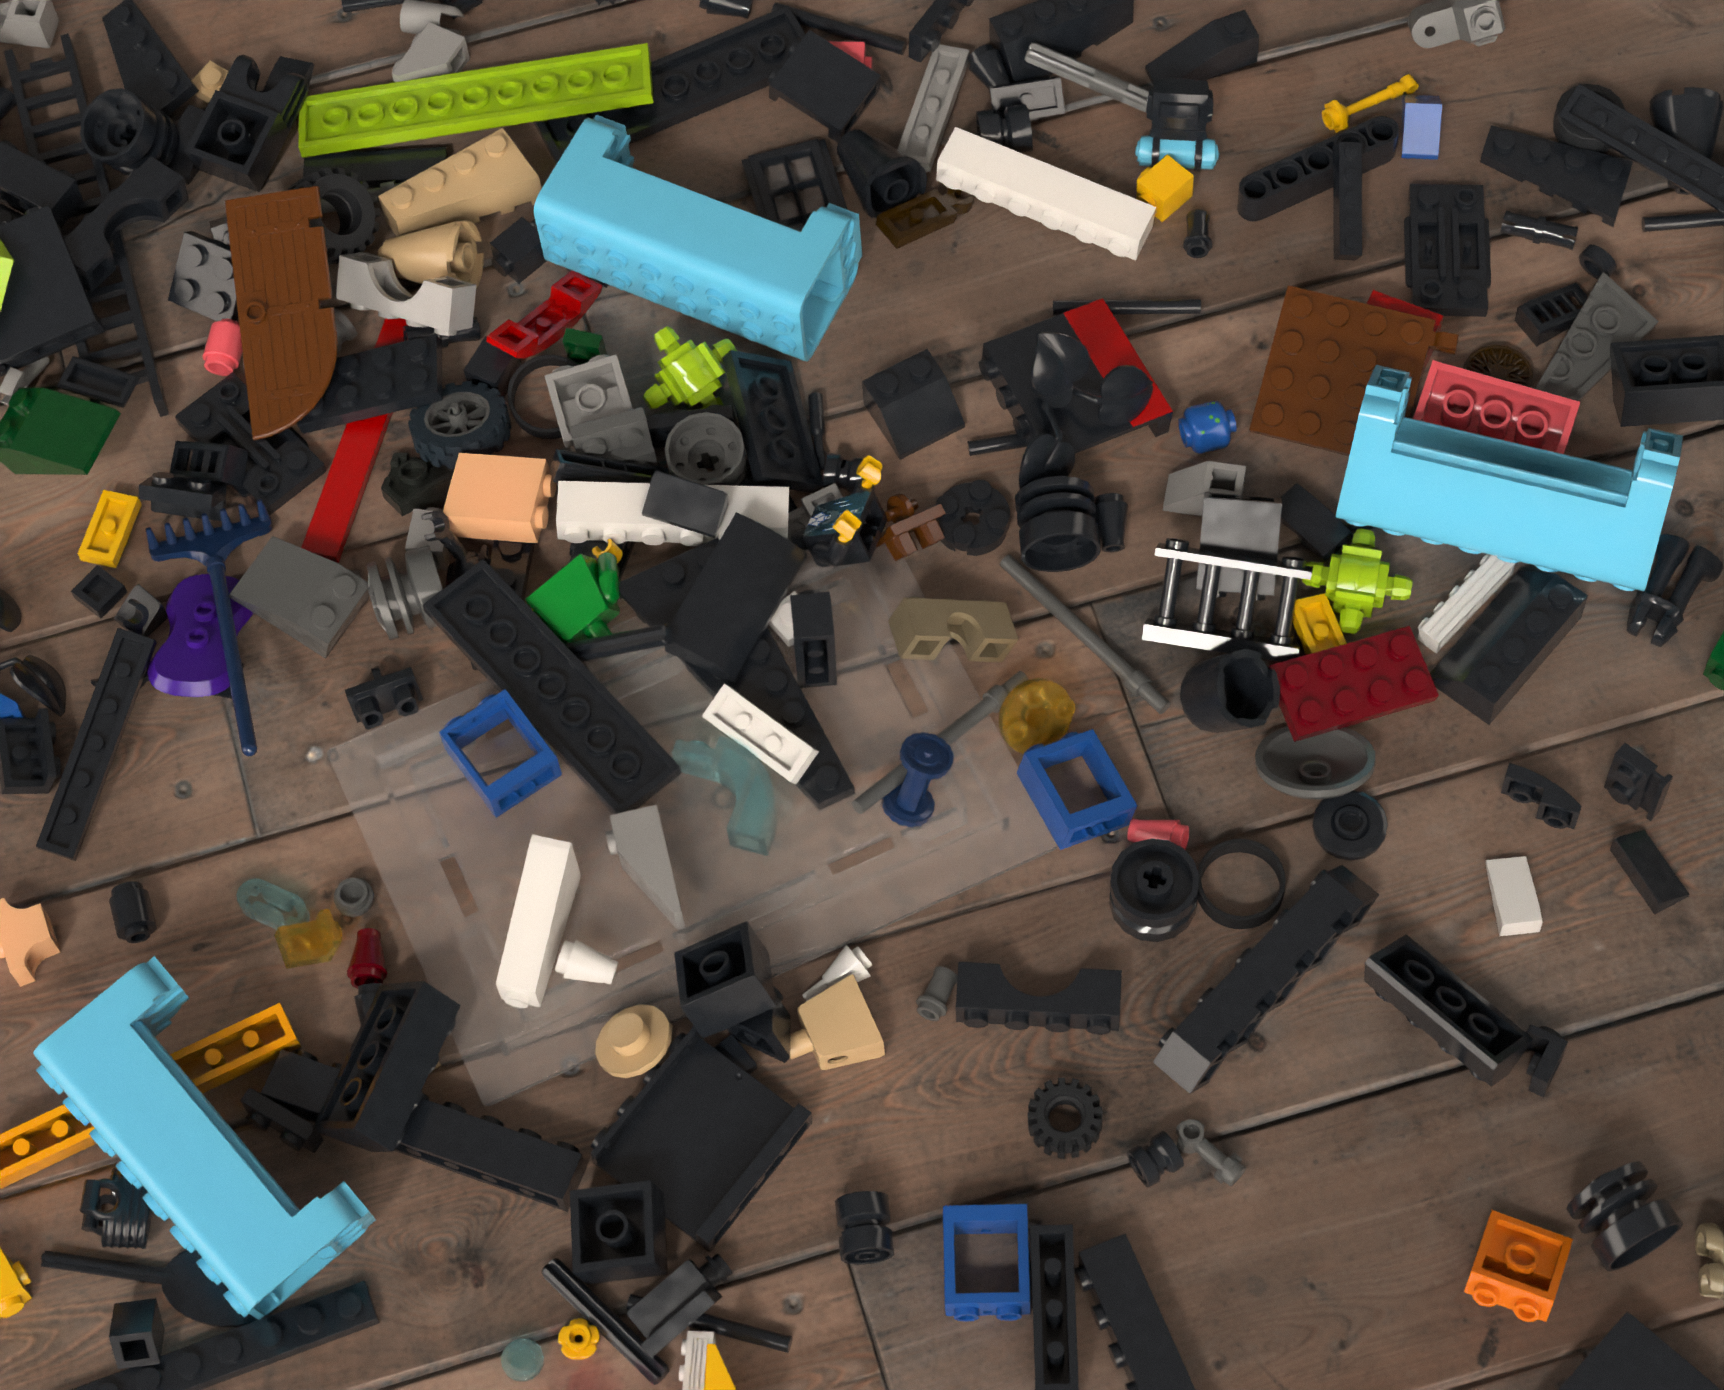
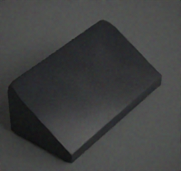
(685, 504)
(1648, 870)

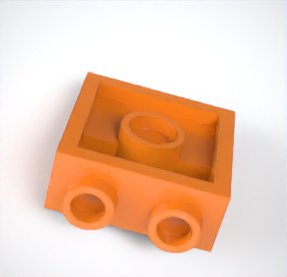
(1518, 1267)

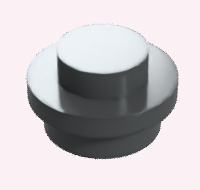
(353, 897)

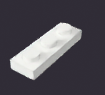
(760, 734)

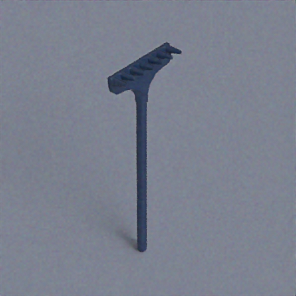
(212, 549)

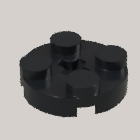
(993, 519)

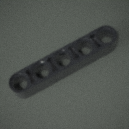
(1379, 147)

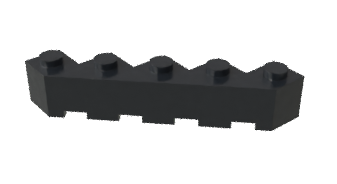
(1264, 977)

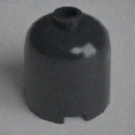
(1230, 692)

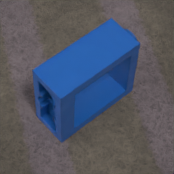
(520, 781)
(1090, 822)
(986, 1220)

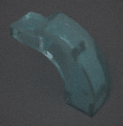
(738, 769)

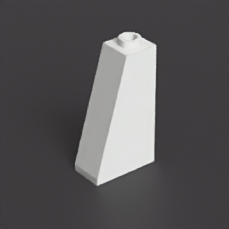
(538, 921)

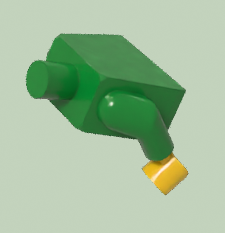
(581, 596)

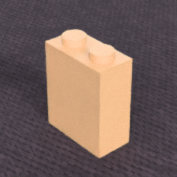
(499, 497)

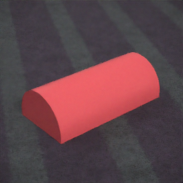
(1496, 408)

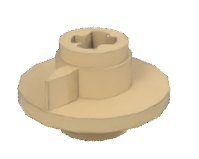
(633, 1041)

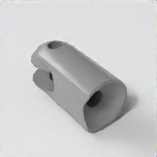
(418, 14)

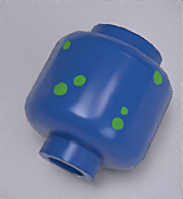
(1206, 427)

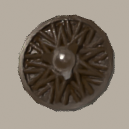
(1501, 363)

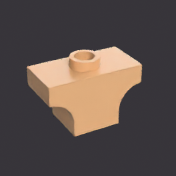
(25, 940)

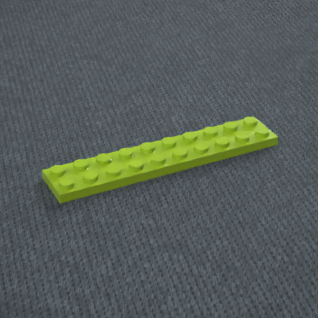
(475, 100)

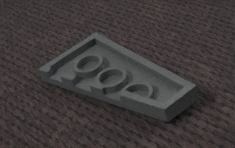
(1584, 353)

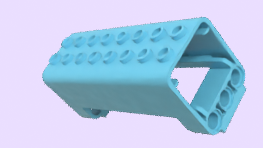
(693, 249)
(1505, 494)
(186, 1151)

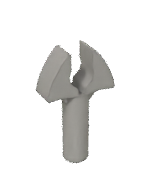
(21, 379)

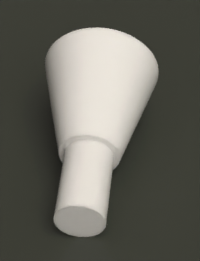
(844, 965)

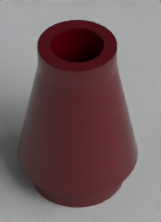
(367, 960)

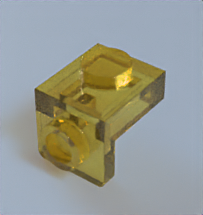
(309, 941)

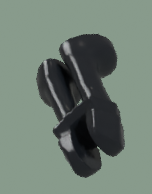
(1670, 552)

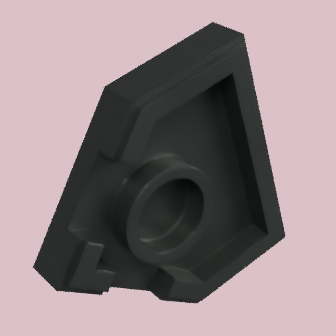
(415, 484)

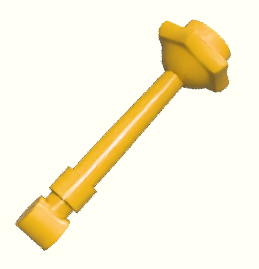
(1337, 115)

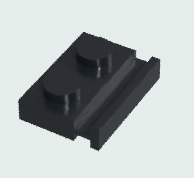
(1636, 782)

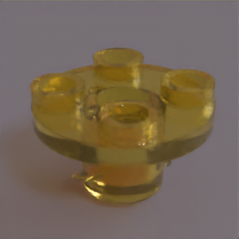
(1035, 714)

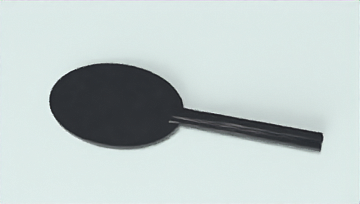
(182, 1284)

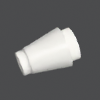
(584, 963)

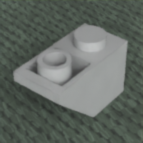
(432, 54)
(1187, 487)

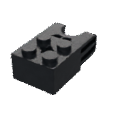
(246, 127)

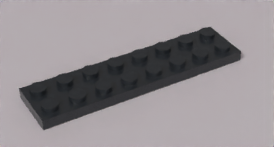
(695, 80)
(552, 689)

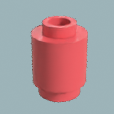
(223, 347)

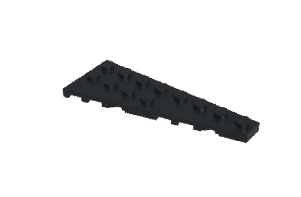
(763, 680)

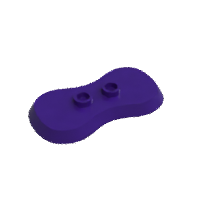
(193, 655)

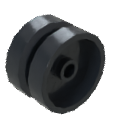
(1154, 890)

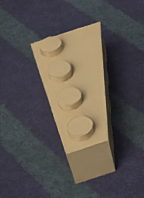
(463, 187)

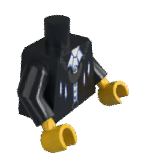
(847, 527)

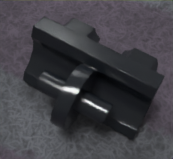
(384, 694)

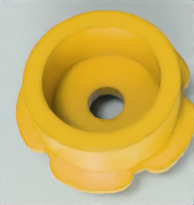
(583, 1349)

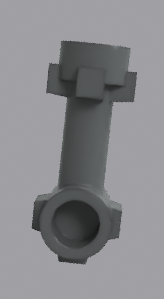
(1192, 1140)

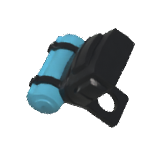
(1178, 127)

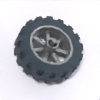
(453, 427)

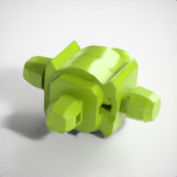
(687, 371)
(1358, 581)

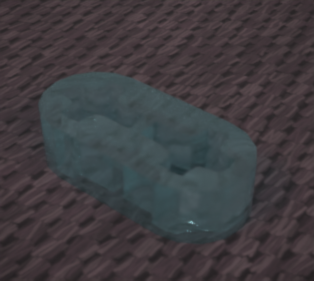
(276, 898)

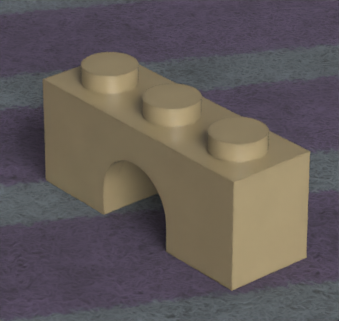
(926, 624)

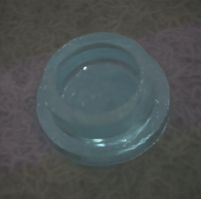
(522, 1360)

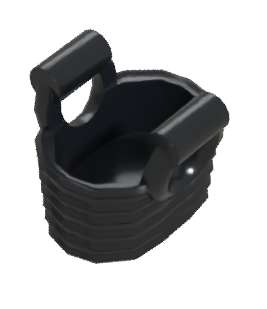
(127, 1222)

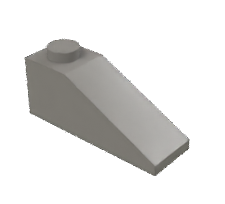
(645, 858)

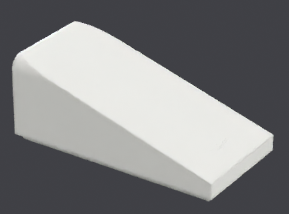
(1513, 896)

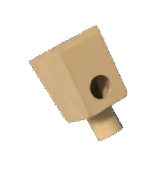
(837, 1027)

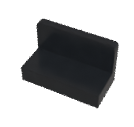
(673, 1306)

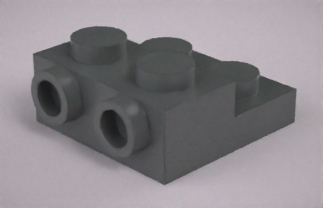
(616, 437)

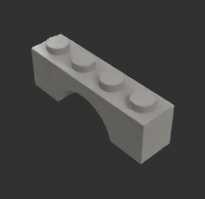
(28, 22)
(371, 284)

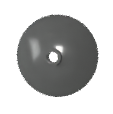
(1315, 766)

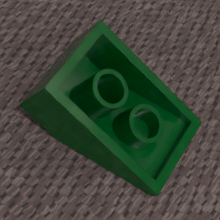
(53, 432)

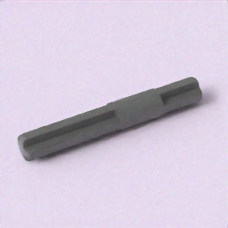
(1087, 76)

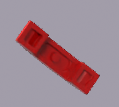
(547, 323)

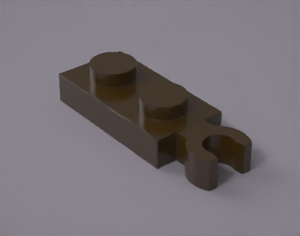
(922, 216)

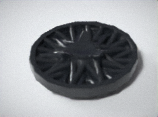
(1350, 825)

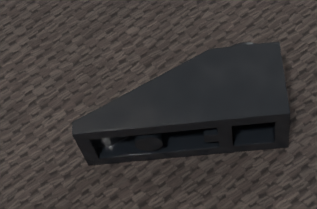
(1210, 51)

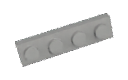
(934, 104)

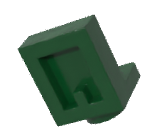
(582, 345)

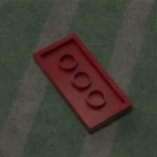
(1353, 683)

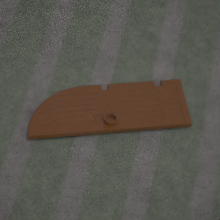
(278, 289)

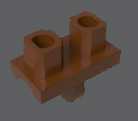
(924, 524)

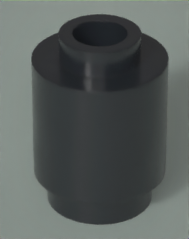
(132, 912)

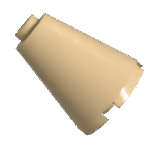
(437, 253)

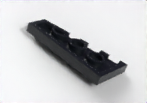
(145, 60)
(1579, 175)

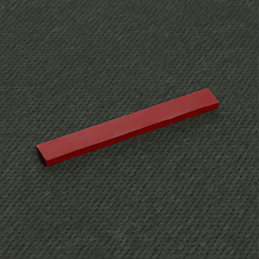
(349, 472)

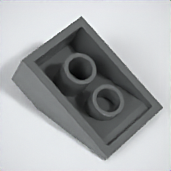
(302, 594)

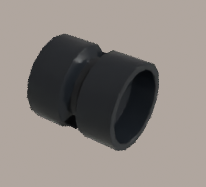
(1007, 128)
(864, 1221)

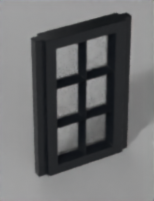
(793, 182)

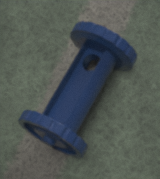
(925, 759)

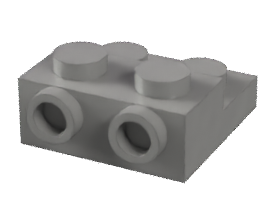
(587, 392)

